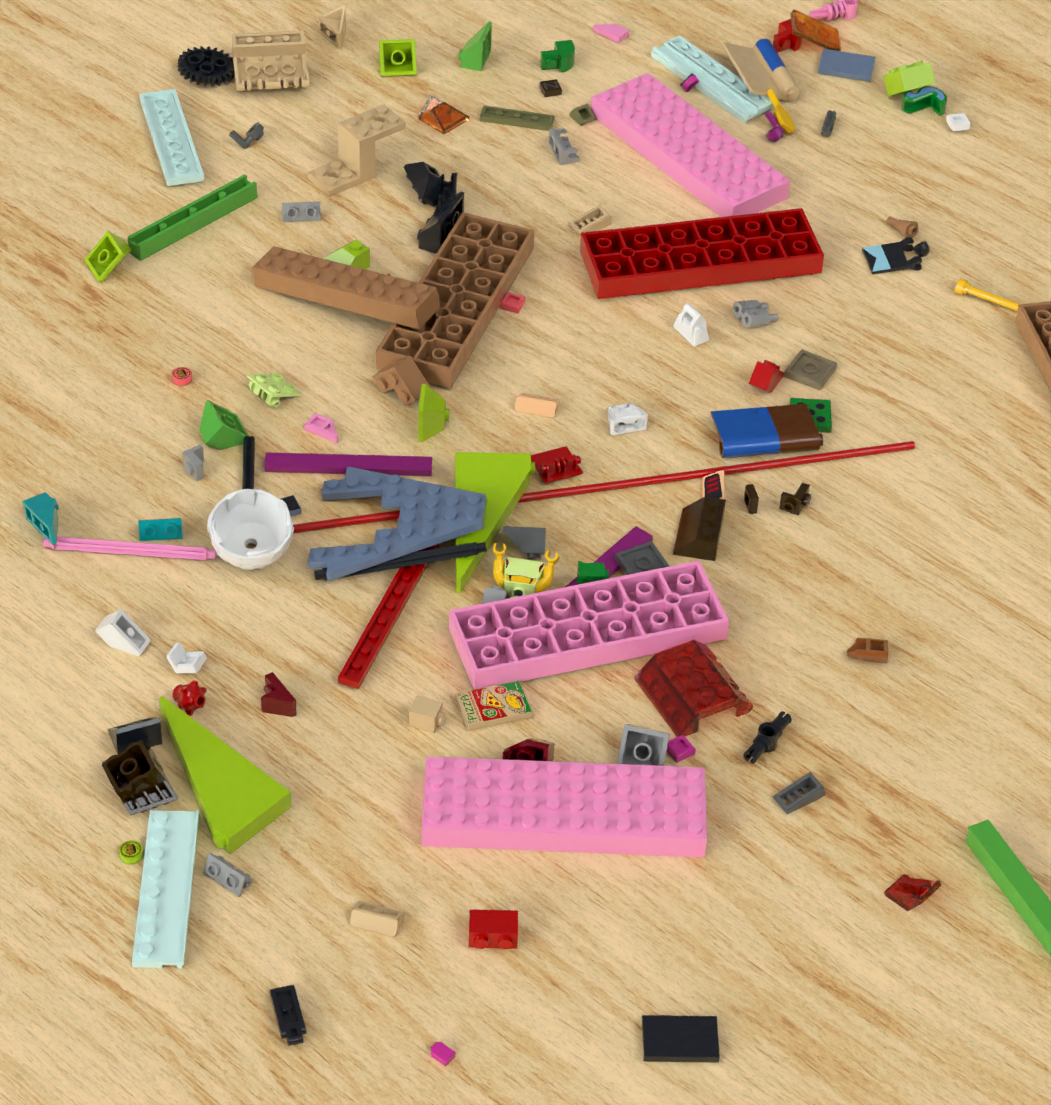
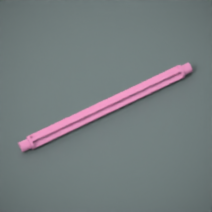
(133, 548)

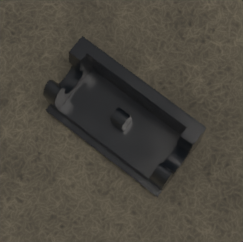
(447, 189)

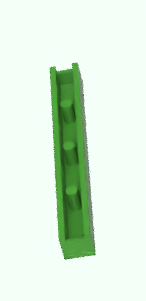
(192, 217)
(1012, 879)

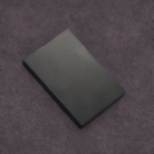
(680, 1038)

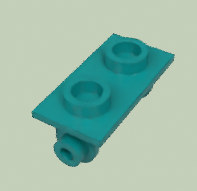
(160, 529)

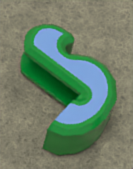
(924, 98)

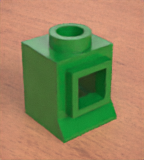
(591, 572)

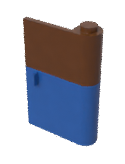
(766, 430)

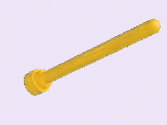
(964, 287)

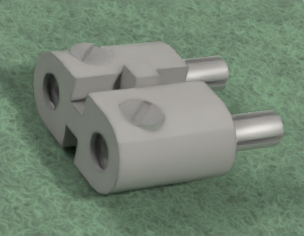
(753, 313)

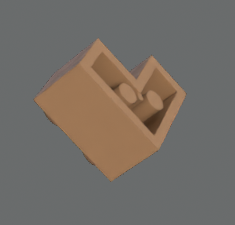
(403, 378)

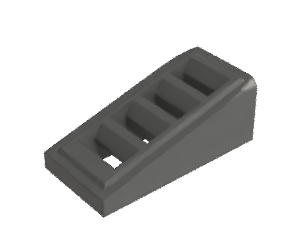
(808, 780)

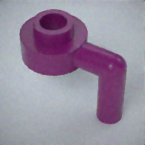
(777, 130)

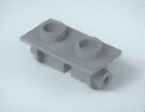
(301, 211)
(226, 875)

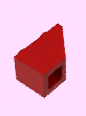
(766, 376)

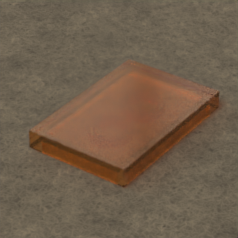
(815, 31)

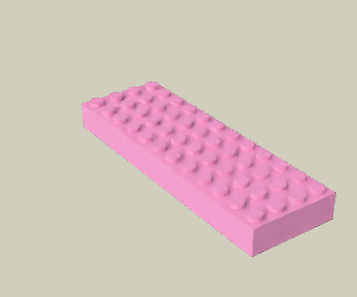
(689, 147)
(587, 624)
(564, 807)

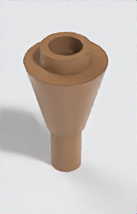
(906, 227)

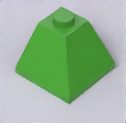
(477, 49)
(221, 427)

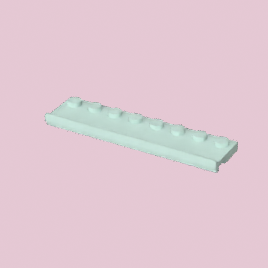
(714, 79)
(166, 889)

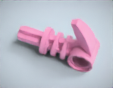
(842, 8)

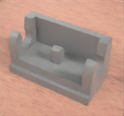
(561, 147)

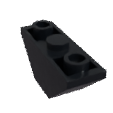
(425, 181)

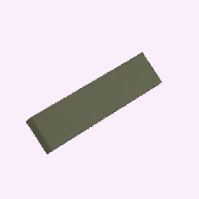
(517, 118)

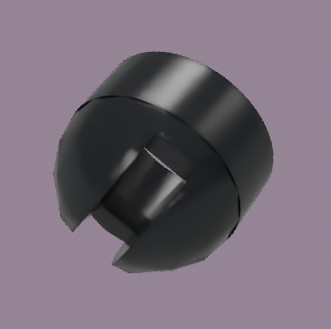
(922, 249)

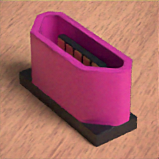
(689, 82)

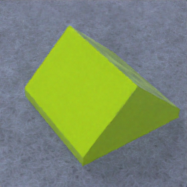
(397, 57)

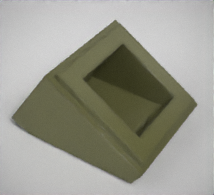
(582, 114)

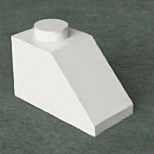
(122, 633)

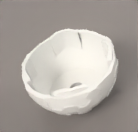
(250, 518)

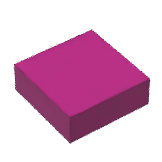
(680, 748)

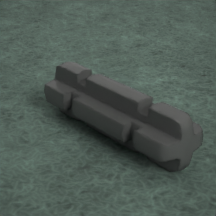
(828, 123)

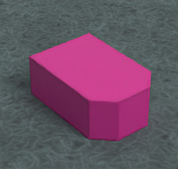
(442, 1053)

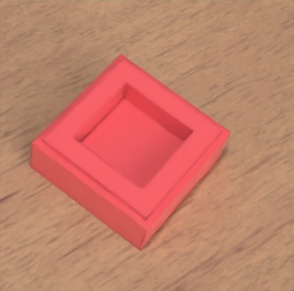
(512, 302)

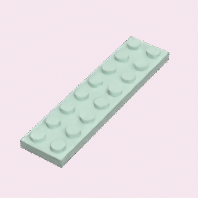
(171, 137)

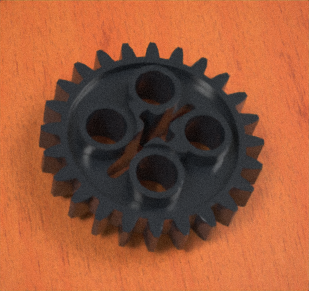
(206, 66)

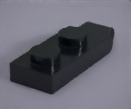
(288, 1014)

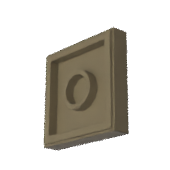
(810, 369)

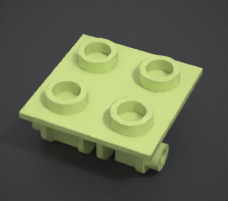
(271, 387)

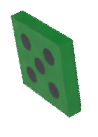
(819, 410)

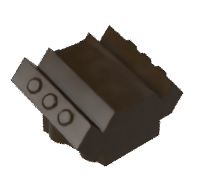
(139, 778)

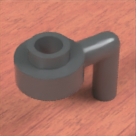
(253, 133)

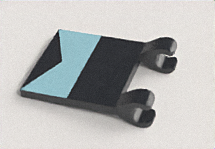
(891, 257)

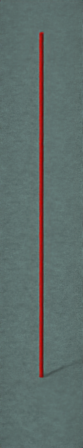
(362, 519)

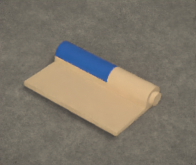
(763, 70)

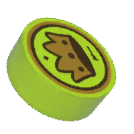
(131, 851)

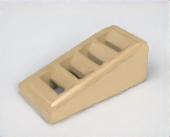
(598, 214)

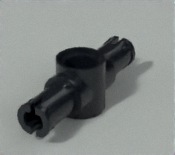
(767, 737)

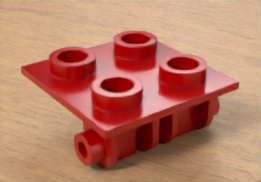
(556, 464)

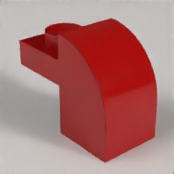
(785, 38)

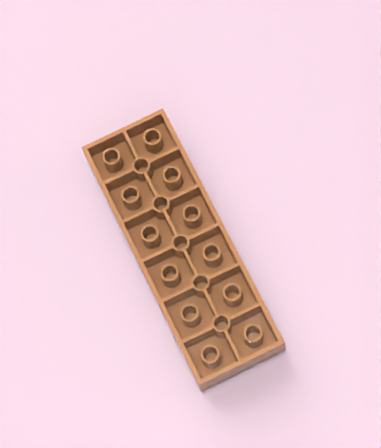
(471, 280)

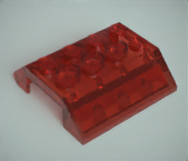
(689, 686)

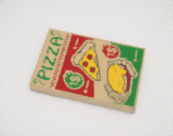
(493, 705)

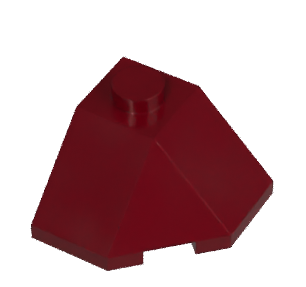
(531, 750)

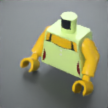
(523, 576)

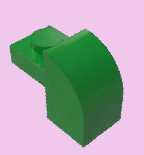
(561, 57)

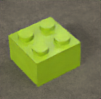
(908, 78)

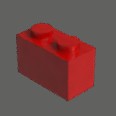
(493, 929)

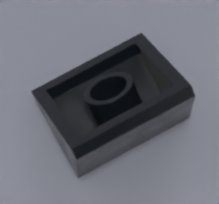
(146, 730)

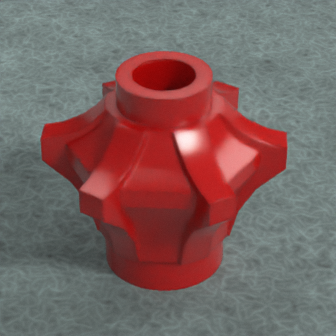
(189, 697)

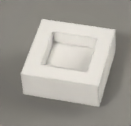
(958, 122)

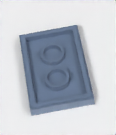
(846, 65)

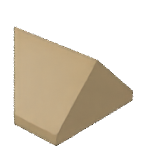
(333, 26)

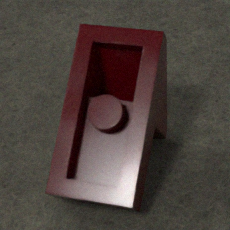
(277, 698)

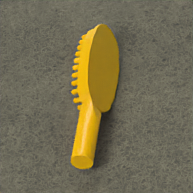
(781, 114)

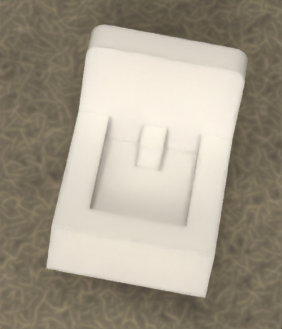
(185, 661)

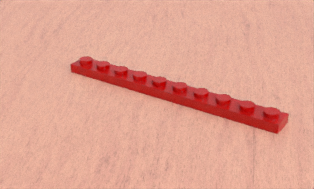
(381, 624)

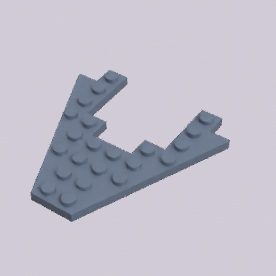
(426, 518)

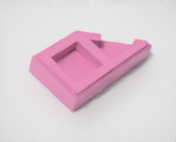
(611, 31)
(322, 427)

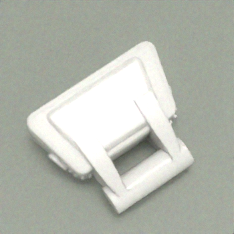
(692, 325)
(626, 419)

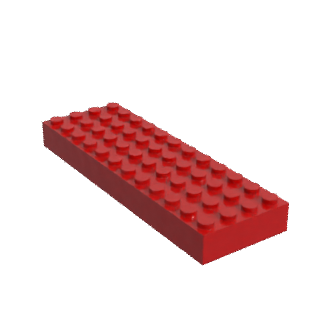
(700, 253)

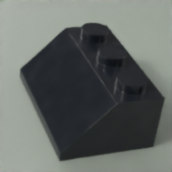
(441, 223)

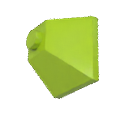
(352, 254)
(107, 255)
(431, 413)

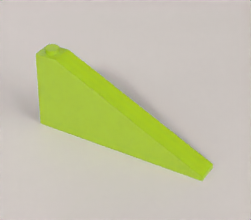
(503, 481)
(229, 789)

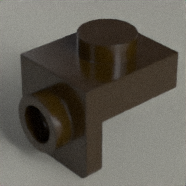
(795, 503)

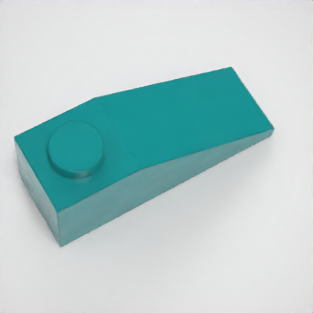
(42, 514)

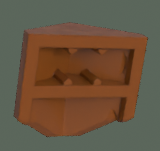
(869, 650)

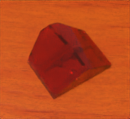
(911, 891)

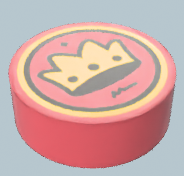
(182, 376)

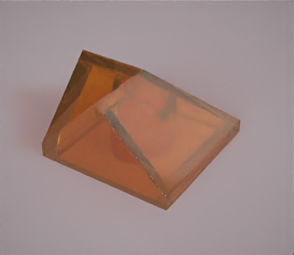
(441, 115)

